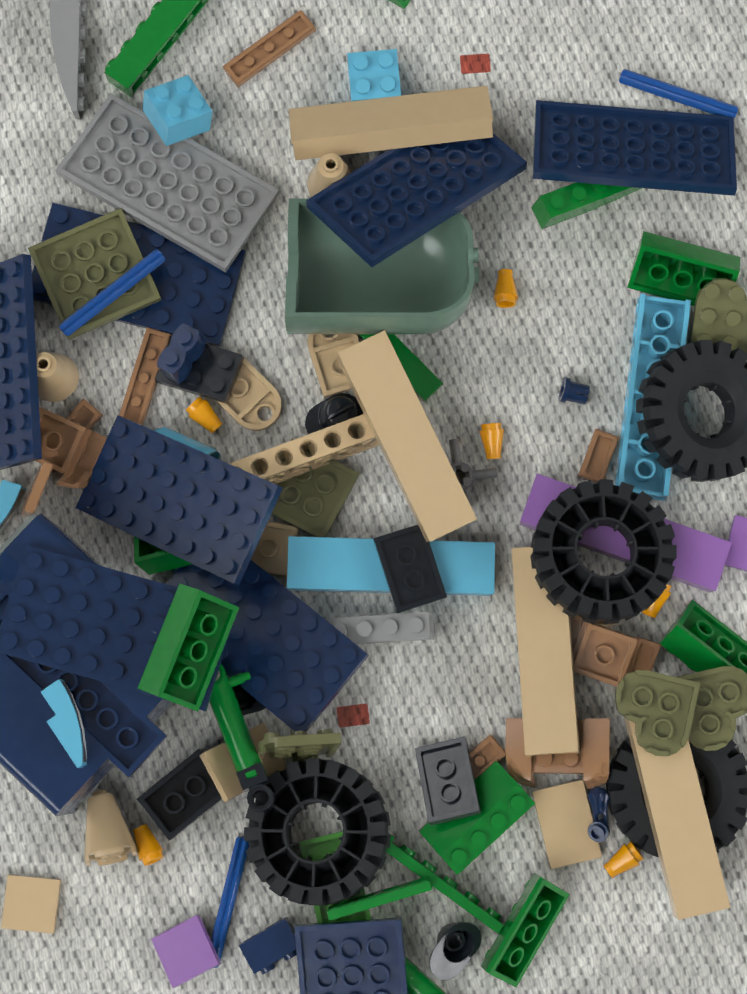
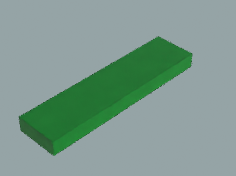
(420, 377)
(379, 897)

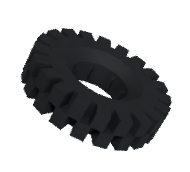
(664, 418)
(582, 590)
(723, 798)
(362, 842)

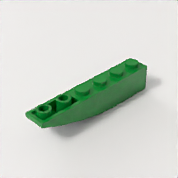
(575, 201)

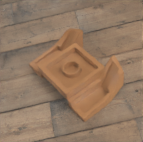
(69, 449)
(609, 653)
(591, 761)

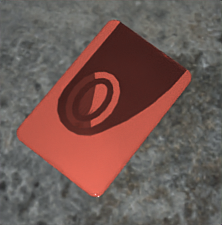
(475, 63)
(353, 715)

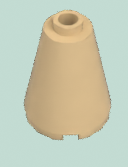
(326, 172)
(56, 376)
(106, 831)

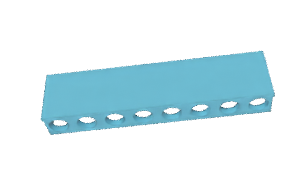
(658, 328)
(355, 566)

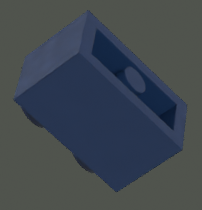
(270, 946)

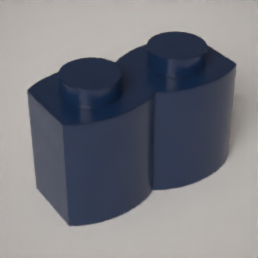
(177, 358)

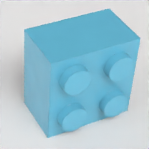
(373, 74)
(177, 110)

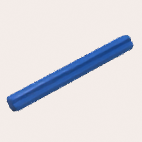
(677, 94)
(112, 292)
(229, 895)

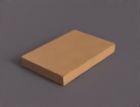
(36, 489)

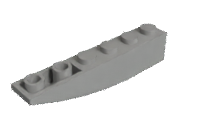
(67, 41)
(387, 627)

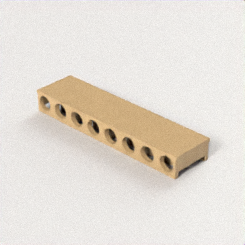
(391, 122)
(406, 436)
(326, 444)
(544, 665)
(680, 830)

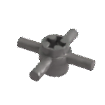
(470, 475)

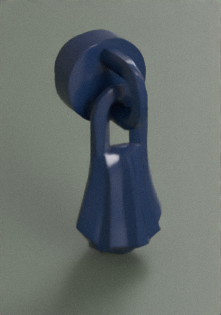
(599, 829)

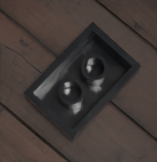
(181, 796)

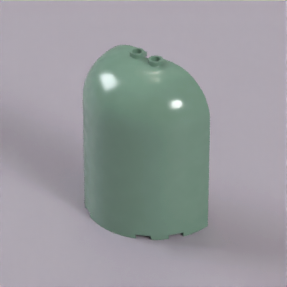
(408, 293)

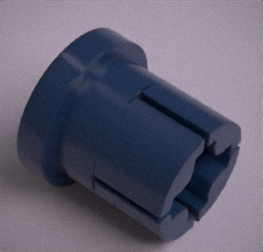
(568, 391)

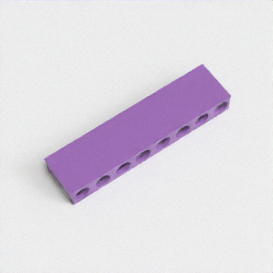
(698, 554)

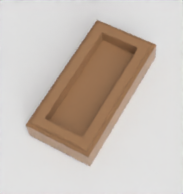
(598, 456)

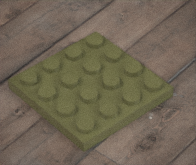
(87, 261)

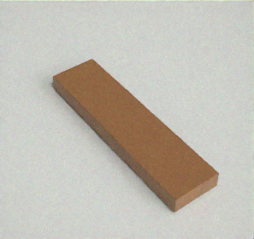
(269, 48)
(143, 377)

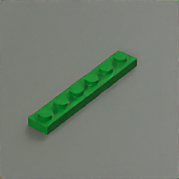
(446, 886)

